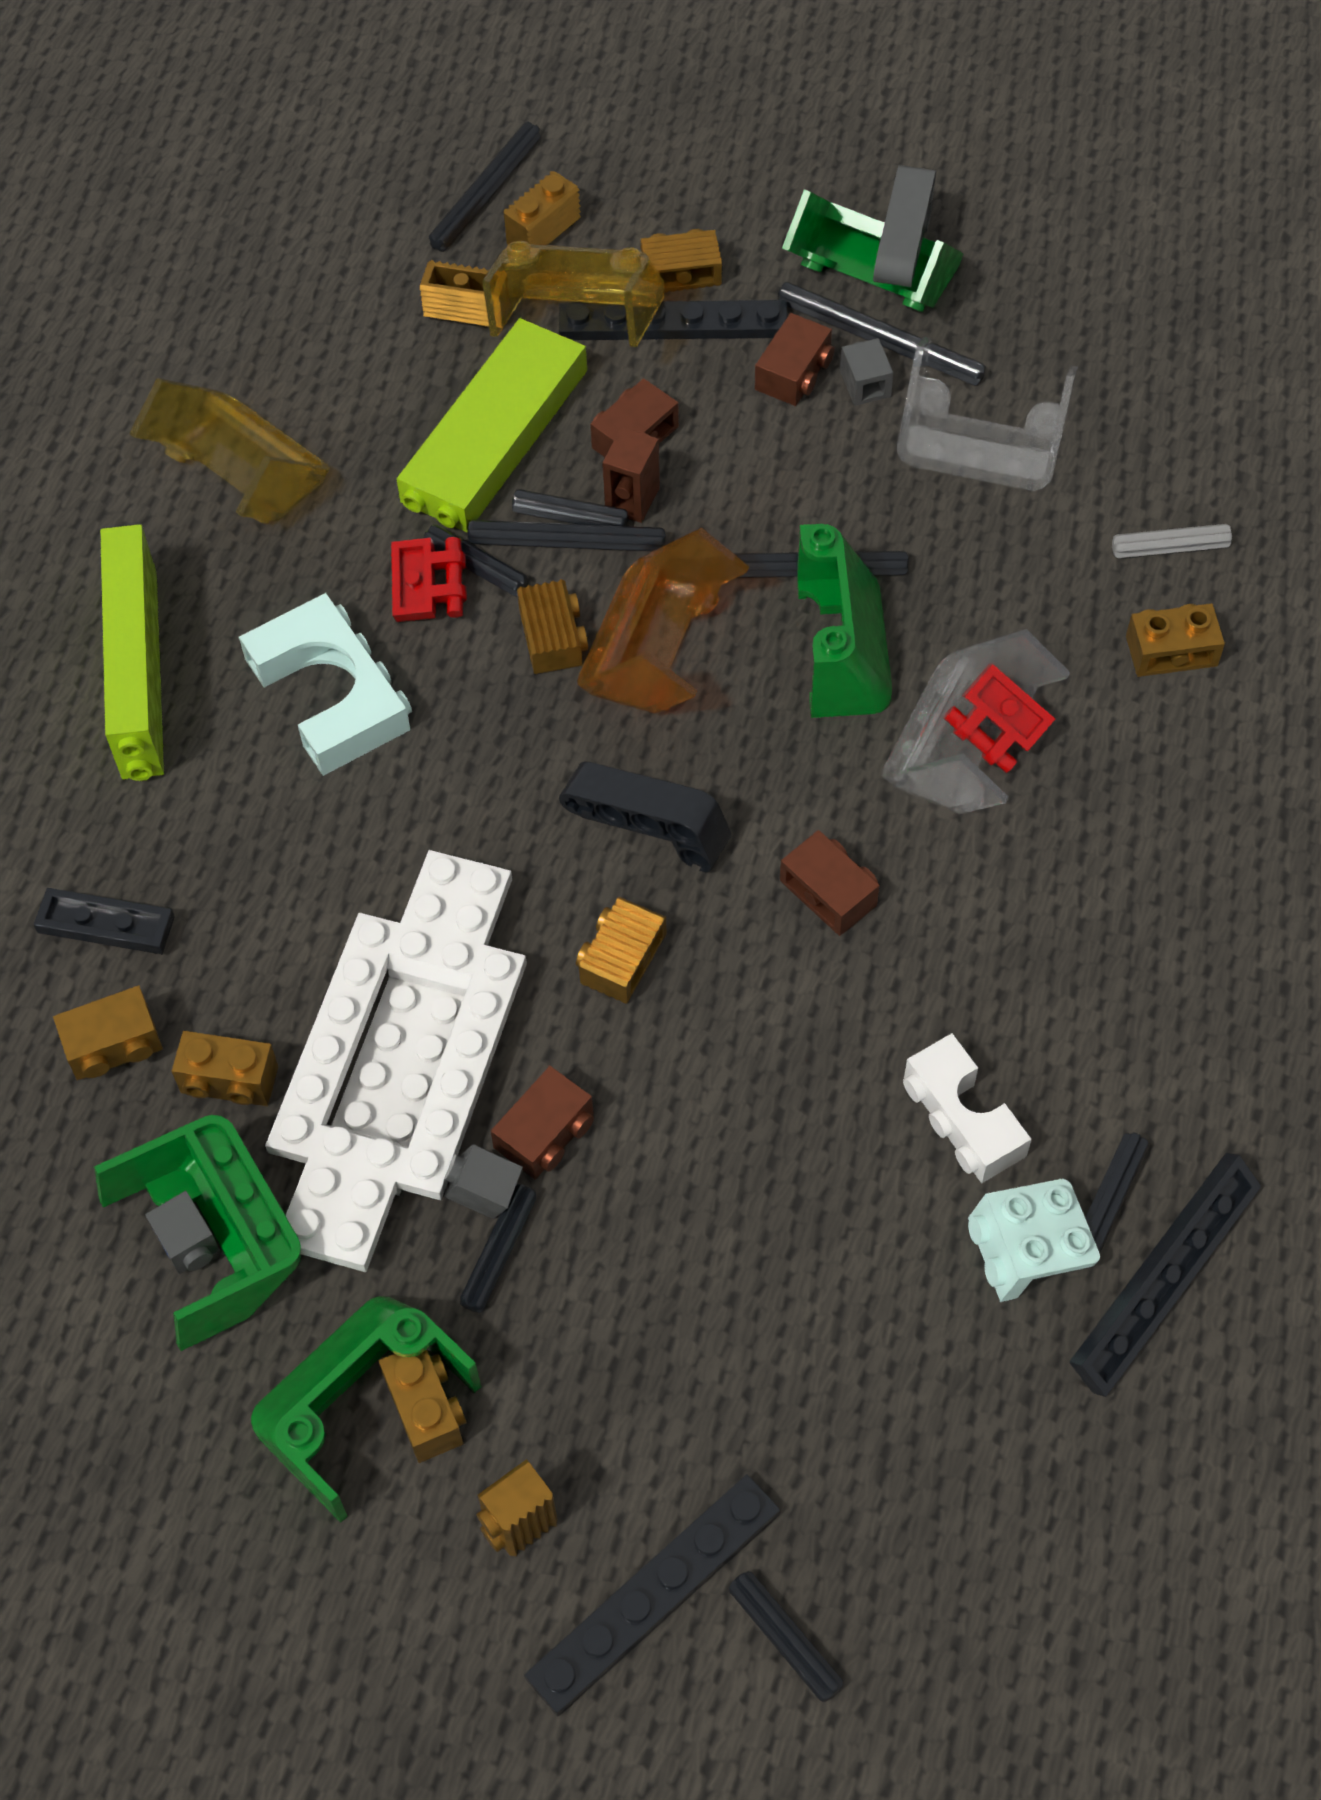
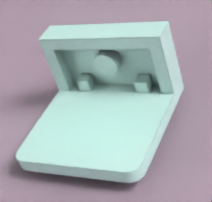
(1031, 1235)

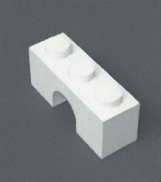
(982, 1141)

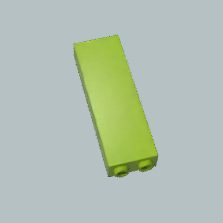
(492, 425)
(131, 653)

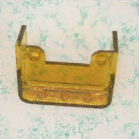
(576, 276)
(232, 443)

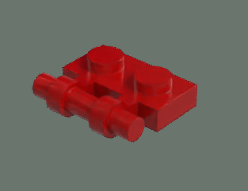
(414, 579)
(1005, 706)

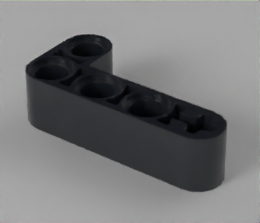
(652, 808)

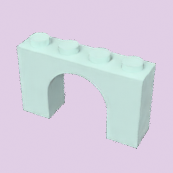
(322, 635)

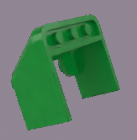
(850, 243)
(235, 1201)
(289, 1413)

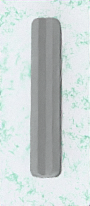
(1171, 540)

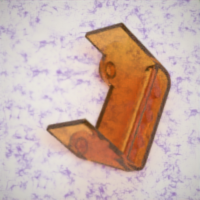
(649, 621)

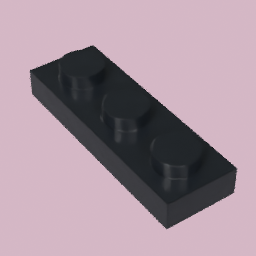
(104, 921)

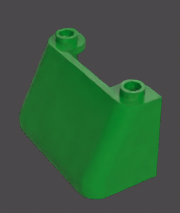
(848, 659)

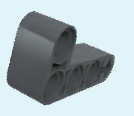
(905, 226)

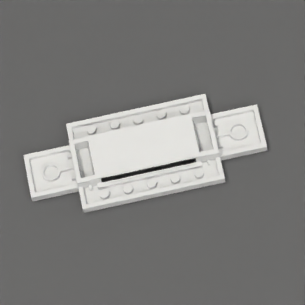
(416, 1066)

